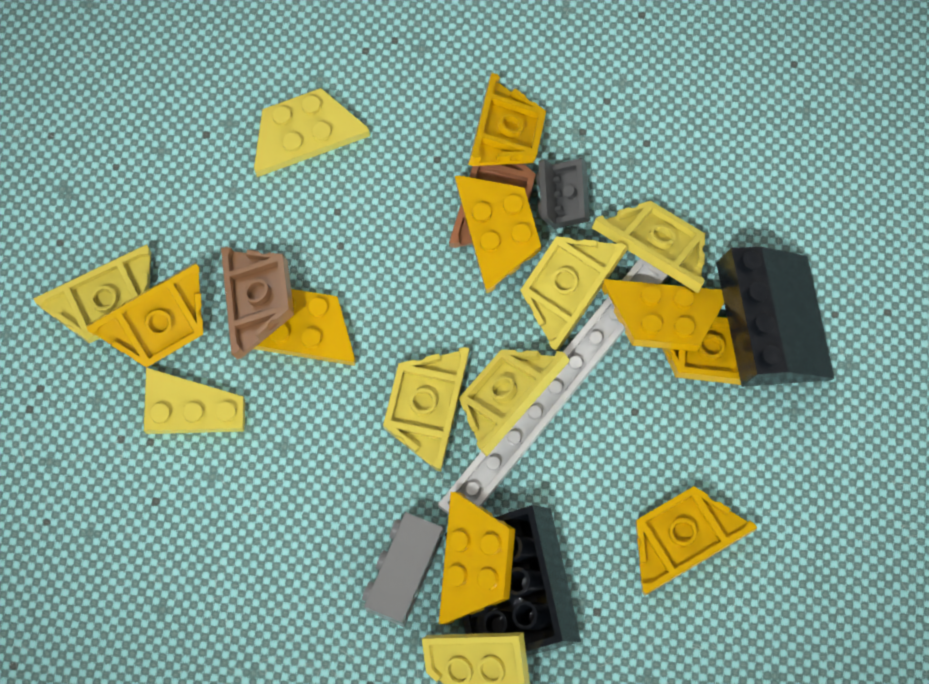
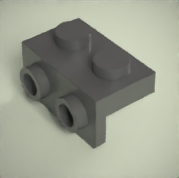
(563, 193)

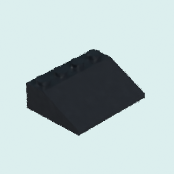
(773, 317)
(538, 589)

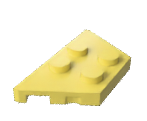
(303, 130)
(659, 240)
(568, 283)
(98, 292)
(506, 392)
(426, 404)

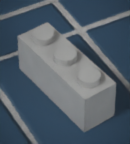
(403, 569)

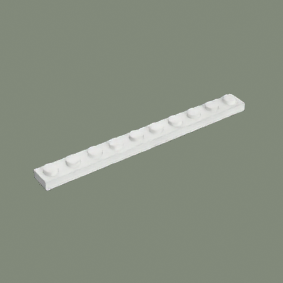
(584, 354)

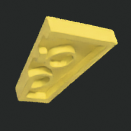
(189, 407)

